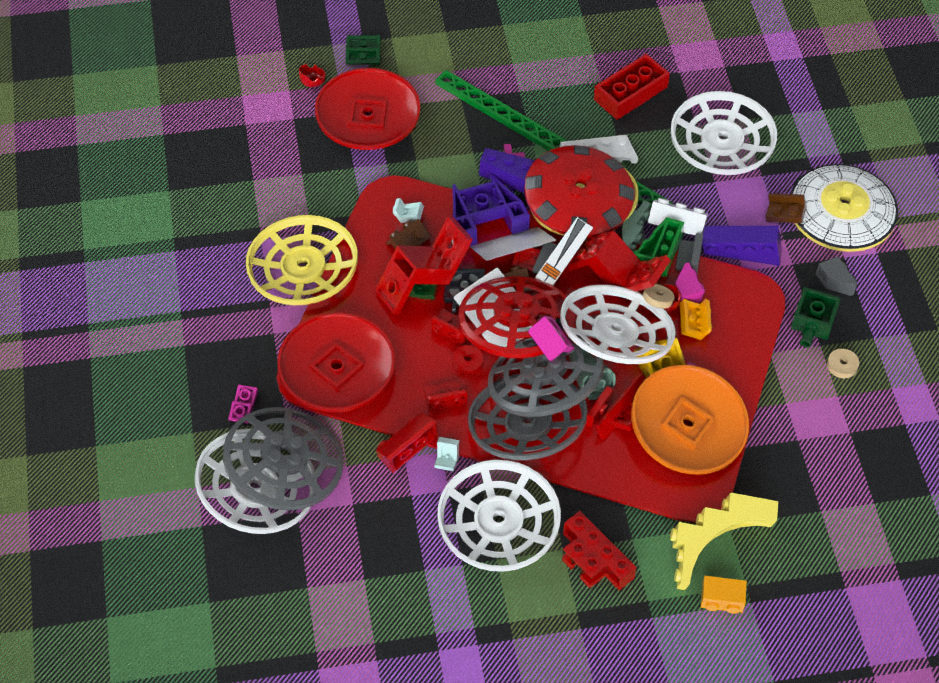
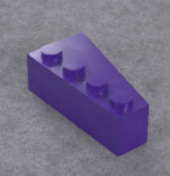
(506, 168)
(744, 243)

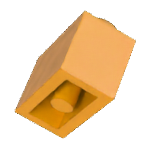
(723, 594)

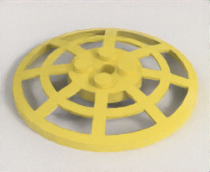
(301, 254)

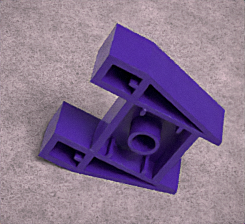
(486, 204)

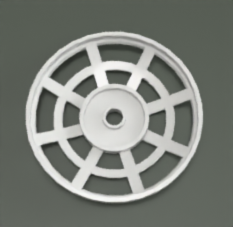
(724, 128)
(625, 329)
(244, 501)
(499, 506)

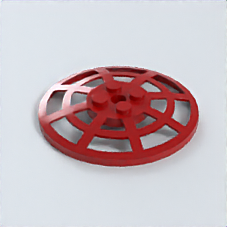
(505, 315)

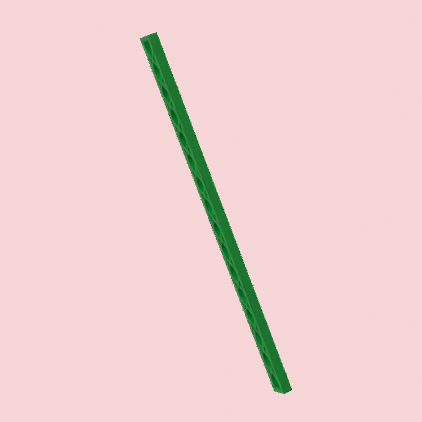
(518, 127)

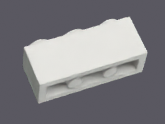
(693, 220)

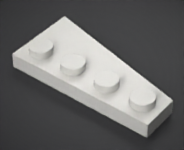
(615, 146)

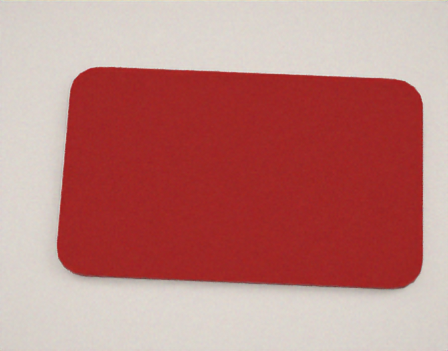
(739, 348)

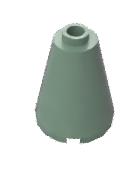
(608, 378)

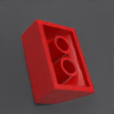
(407, 441)

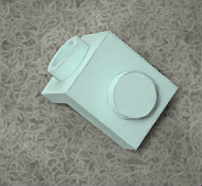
(407, 212)
(447, 454)

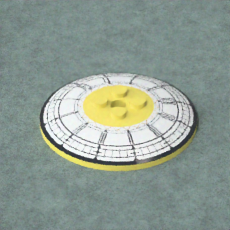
(844, 226)

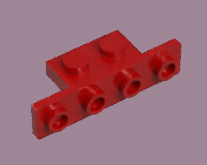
(620, 412)

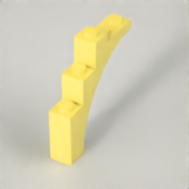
(735, 512)

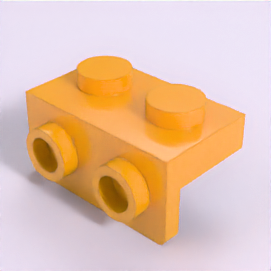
(695, 318)

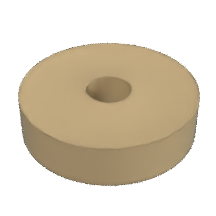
(658, 296)
(843, 370)

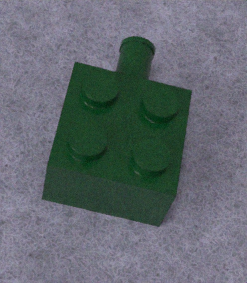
(814, 315)

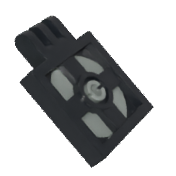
(462, 279)

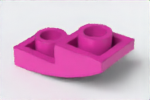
(243, 403)

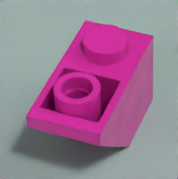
(689, 285)

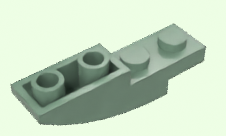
(633, 226)

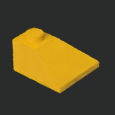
(671, 358)

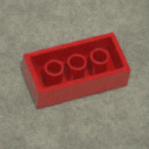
(631, 86)

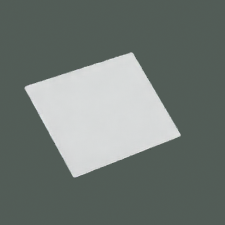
(512, 243)
(488, 313)

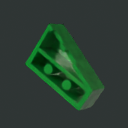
(662, 242)

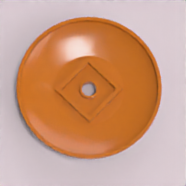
(695, 395)

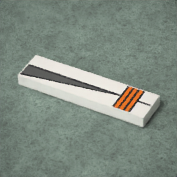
(564, 252)

